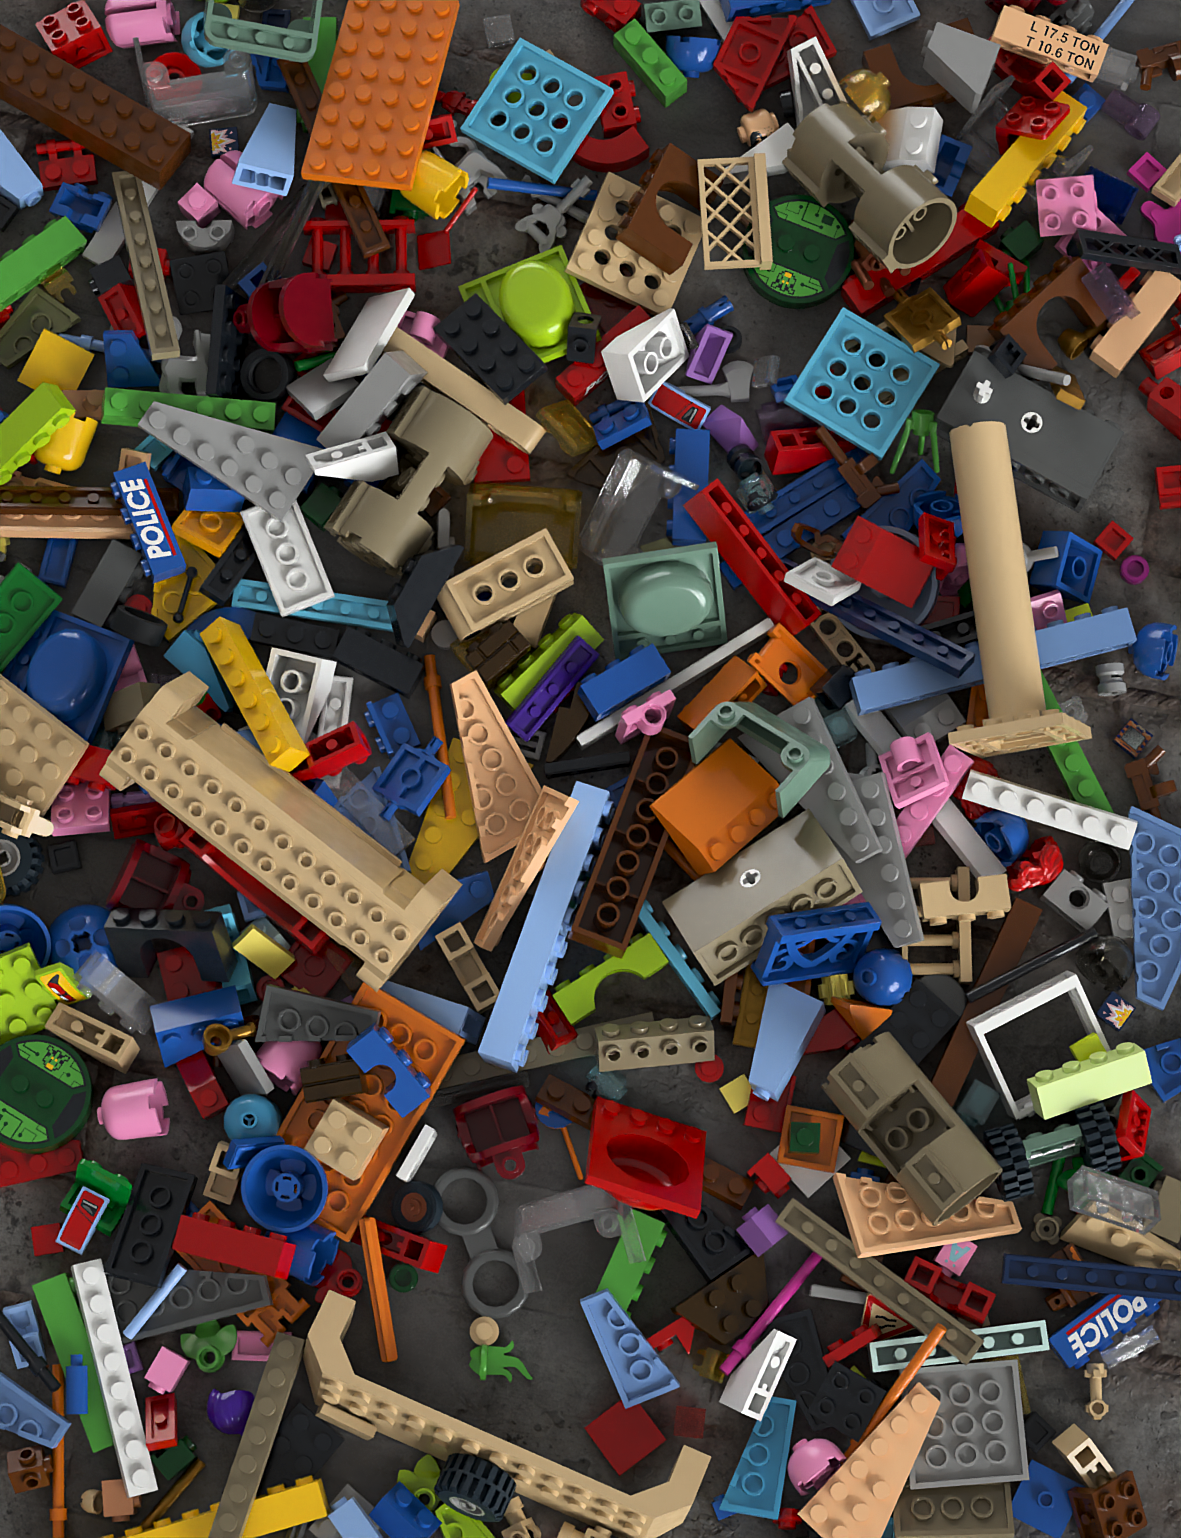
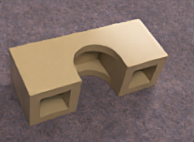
(939, 905)
(468, 967)

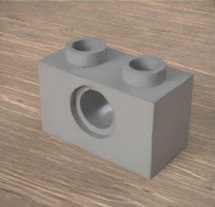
(1058, 900)

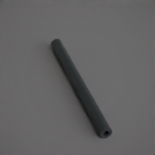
(1031, 965)

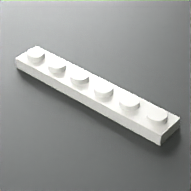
(1049, 809)

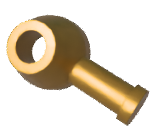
(1075, 342)
(223, 1037)

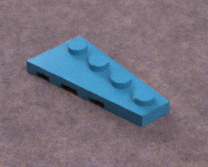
(762, 1467)

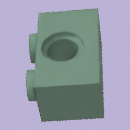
(671, 15)

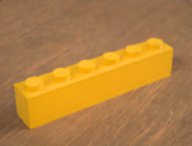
(1022, 167)
(254, 694)

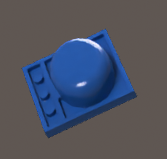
(71, 670)

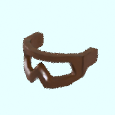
(796, 533)

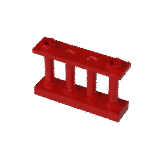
(373, 280)

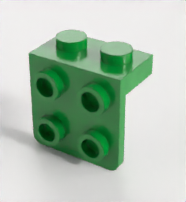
(112, 1186)

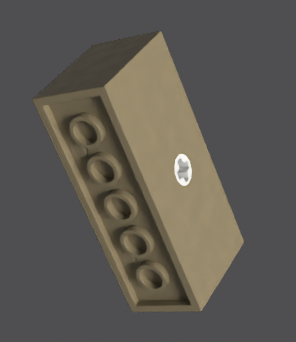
(779, 874)

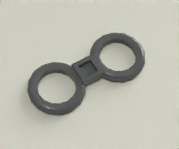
(480, 1243)

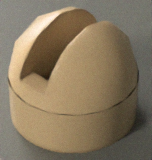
(87, 1503)

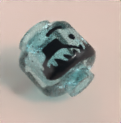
(757, 494)
(606, 1084)

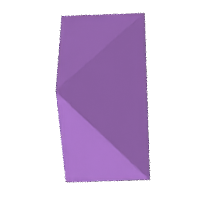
(708, 356)
(729, 429)

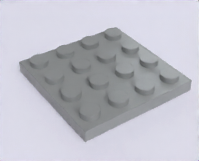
(976, 1427)

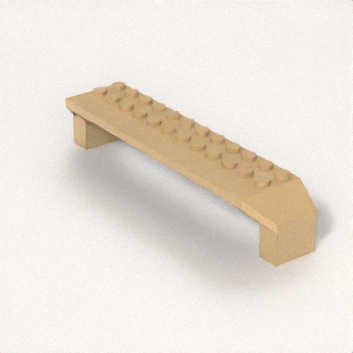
(437, 1434)

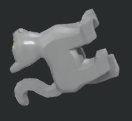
(477, 167)
(186, 368)

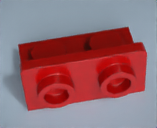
(937, 544)
(1132, 1126)

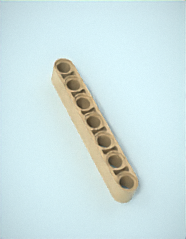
(469, 394)

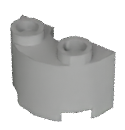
(206, 240)

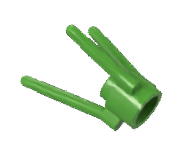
(922, 424)

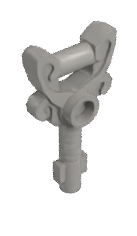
(552, 216)

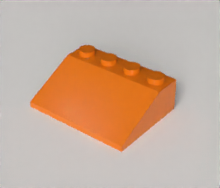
(718, 807)

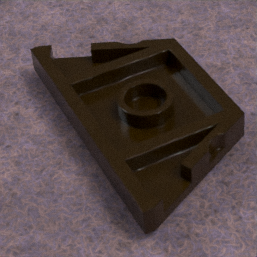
(598, 463)
(729, 1301)

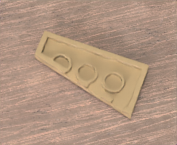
(1121, 1243)

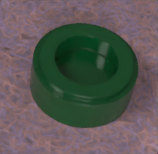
(403, 1277)

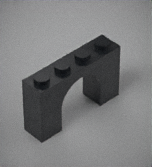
(198, 931)

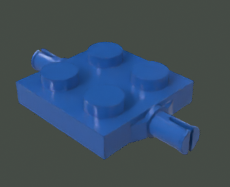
(411, 779)

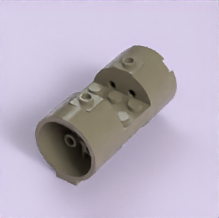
(899, 211)
(437, 445)
(911, 1128)

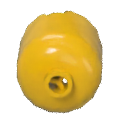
(436, 185)
(67, 446)

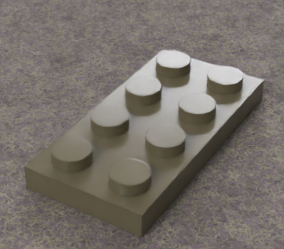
(955, 1512)

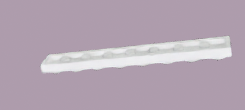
(114, 1378)

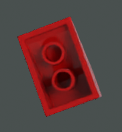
(883, 562)

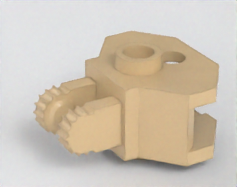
(20, 818)

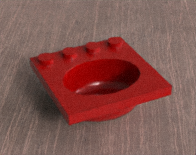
(645, 1159)

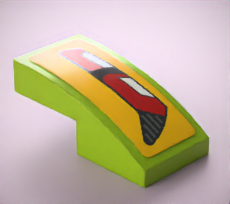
(60, 983)

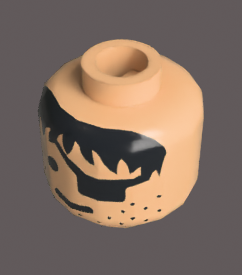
(757, 126)

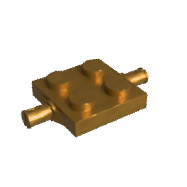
(922, 319)

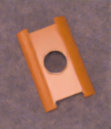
(786, 648)

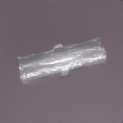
(1130, 1347)

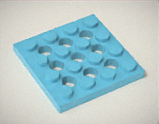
(509, 80)
(872, 341)

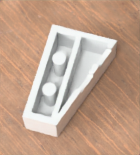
(811, 79)

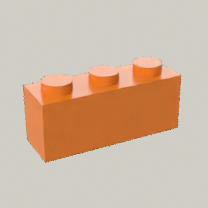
(732, 683)

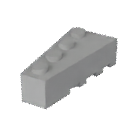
(373, 399)

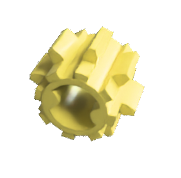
(835, 986)

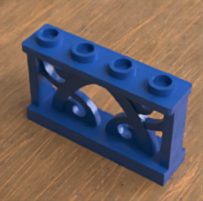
(838, 924)

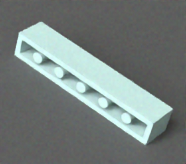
(998, 1341)

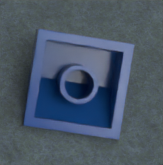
(1072, 571)

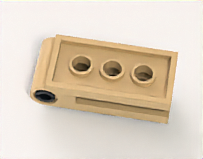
(473, 617)

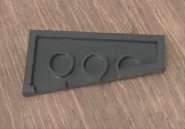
(302, 1016)

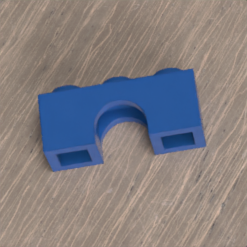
(376, 1048)

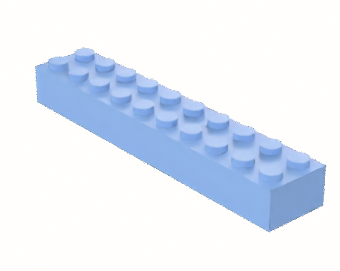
(545, 930)

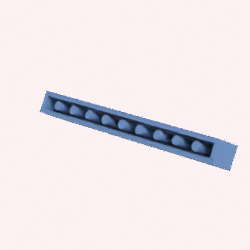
(1055, 645)

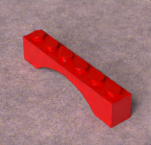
(258, 894)

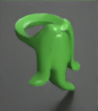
(491, 1360)

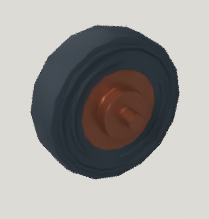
(417, 1207)

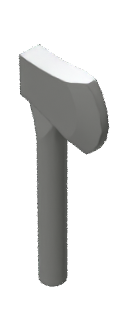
(1034, 372)
(736, 387)

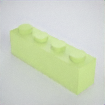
(1089, 1080)

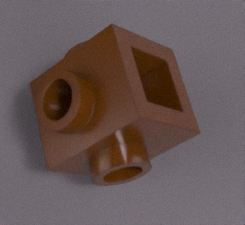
(29, 1468)

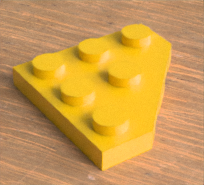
(169, 591)

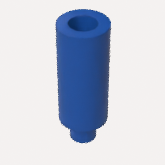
(77, 1386)

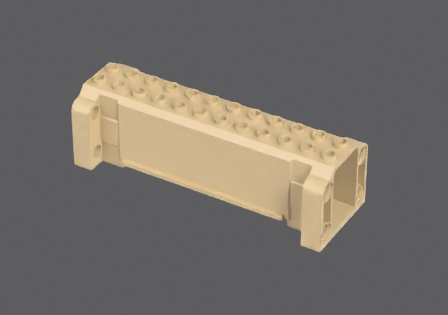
(277, 830)

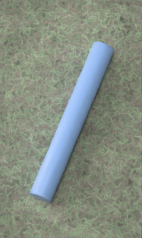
(154, 1301)

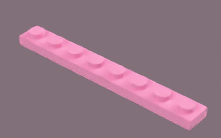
(919, 815)

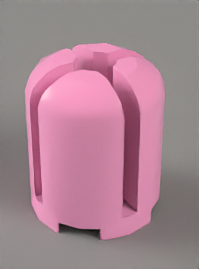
(148, 20)
(243, 203)

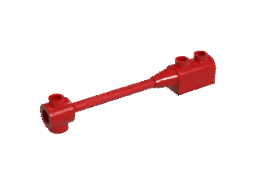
(327, 757)

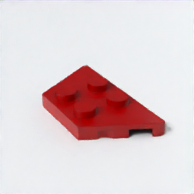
(751, 54)

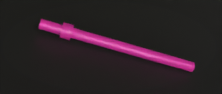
(742, 1348)

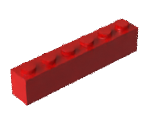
(962, 239)
(751, 558)

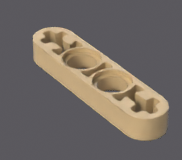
(839, 636)

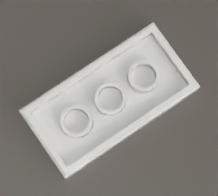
(369, 335)
(288, 559)

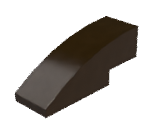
(567, 726)

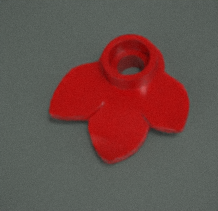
(335, 1275)

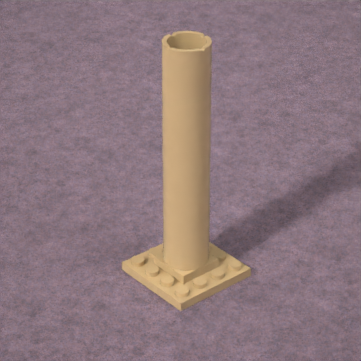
(1001, 603)

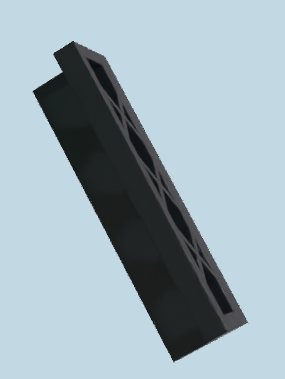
(1125, 251)

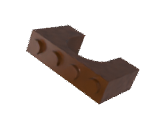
(901, 89)
(642, 226)
(1022, 316)

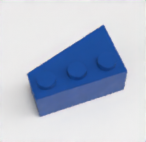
(623, 681)
(182, 1021)

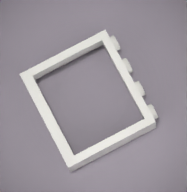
(1017, 1006)

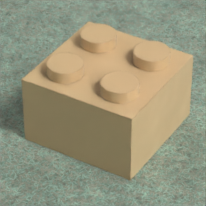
(346, 1138)

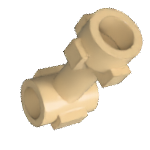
(1095, 1407)

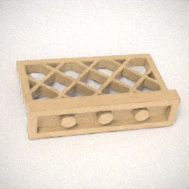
(759, 212)

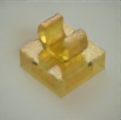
(57, 282)
(712, 1361)

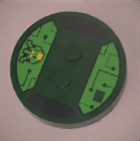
(808, 251)
(42, 1094)

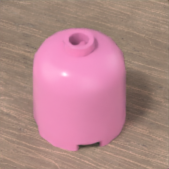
(285, 1059)
(135, 1110)

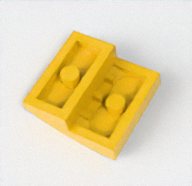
(56, 363)

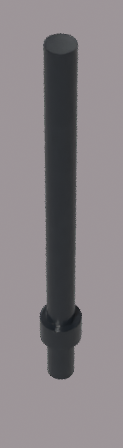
(37, 1365)

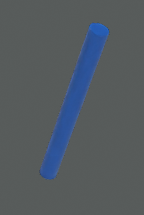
(534, 188)

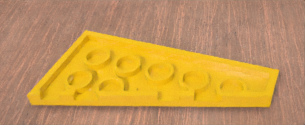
(445, 841)

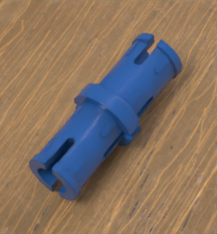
(709, 314)

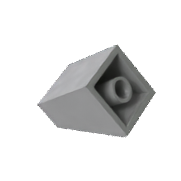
(959, 63)

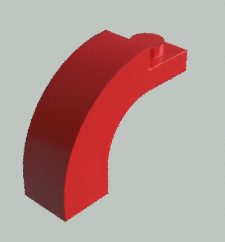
(1032, 78)
(610, 154)

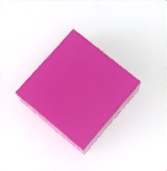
(1146, 172)

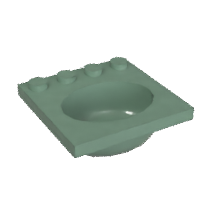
(665, 599)

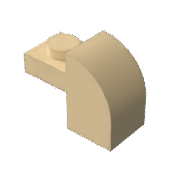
(222, 1181)

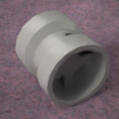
(1110, 679)

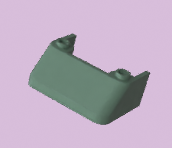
(293, 44)
(798, 751)

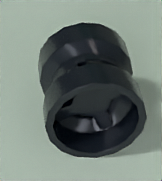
(744, 461)

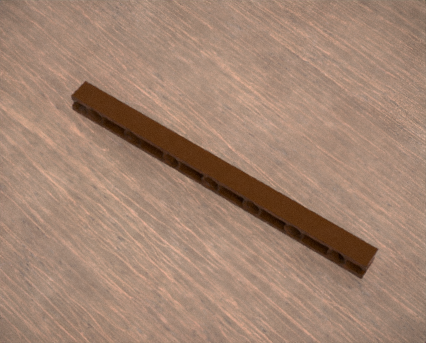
(961, 1047)

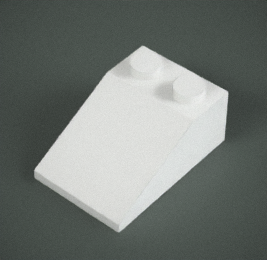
(912, 137)
(645, 356)
(301, 686)

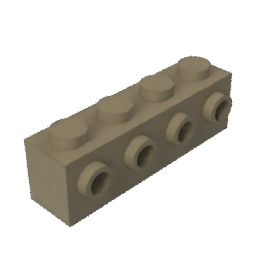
(654, 1043)

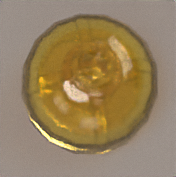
(868, 92)

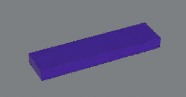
(552, 688)

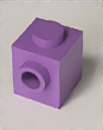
(760, 1229)

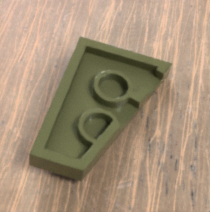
(27, 323)

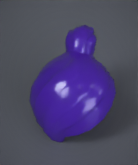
(229, 1410)

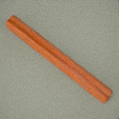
(378, 1289)

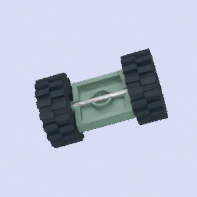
(1089, 1135)

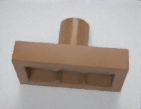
(86, 403)

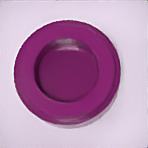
(1134, 569)

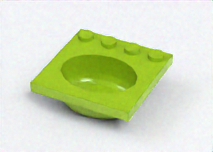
(534, 300)

